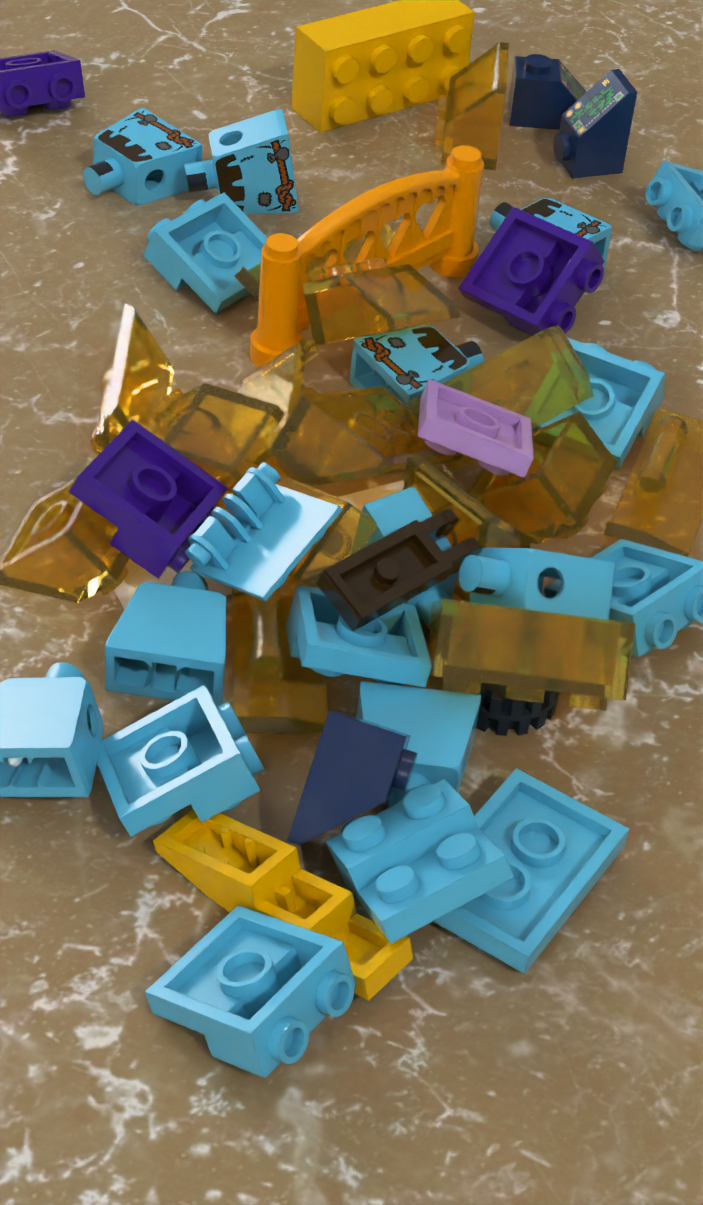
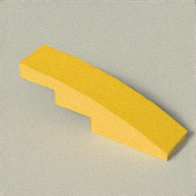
(265, 875)

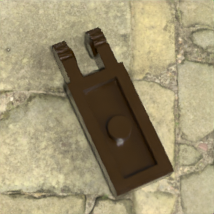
(394, 569)

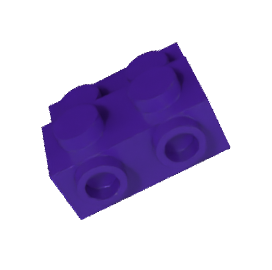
(39, 79)
(534, 273)
(150, 496)

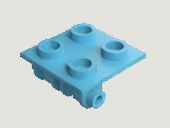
(262, 537)

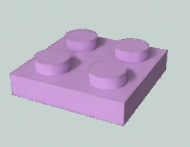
(476, 428)

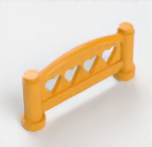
(444, 243)

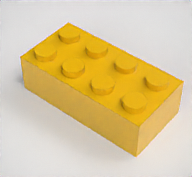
(378, 60)

